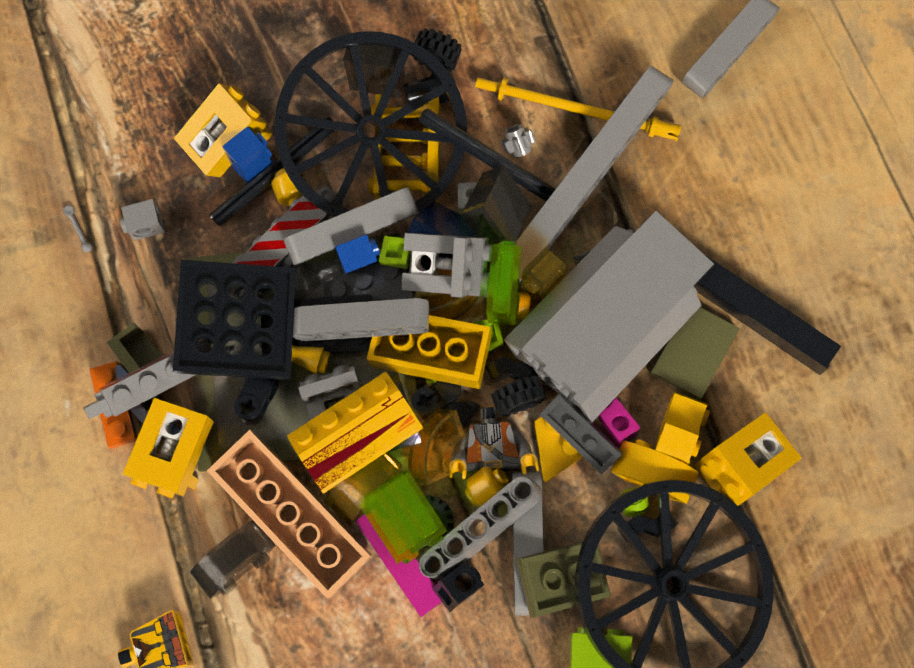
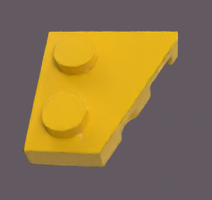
(553, 450)

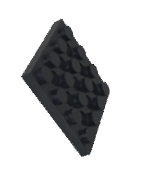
(224, 277)

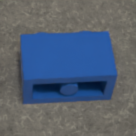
(248, 153)
(357, 253)

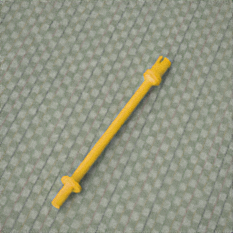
(651, 126)

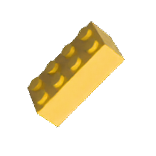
(446, 353)

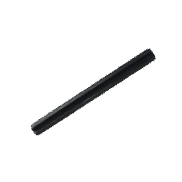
(485, 153)
(265, 177)

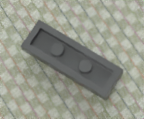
(581, 433)

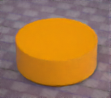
(523, 305)

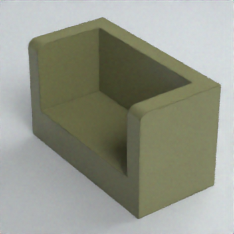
(133, 348)

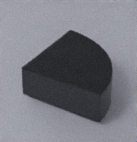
(465, 410)

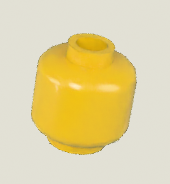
(284, 189)
(484, 485)

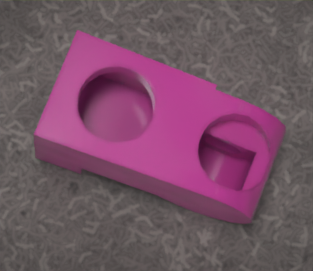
(618, 423)

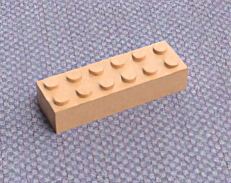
(290, 513)

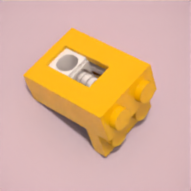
(217, 122)
(147, 468)
(735, 472)

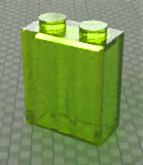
(504, 283)
(402, 517)

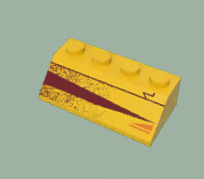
(354, 432)

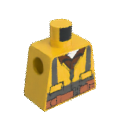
(159, 644)

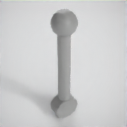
(69, 212)

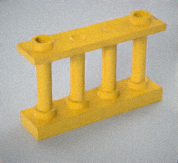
(428, 160)

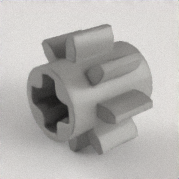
(517, 140)

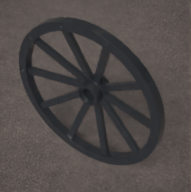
(353, 40)
(681, 586)

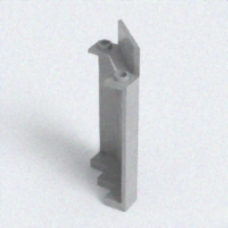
(612, 313)

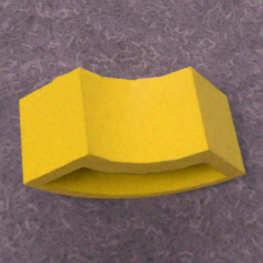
(681, 427)
(644, 465)

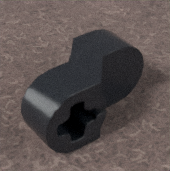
(505, 368)
(435, 397)
(645, 525)

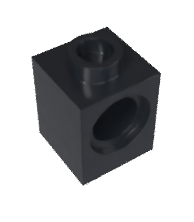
(449, 592)

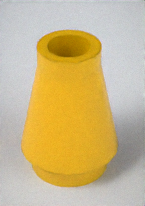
(310, 358)

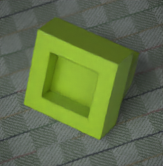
(393, 253)

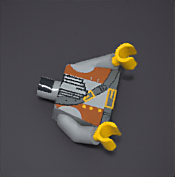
(492, 446)

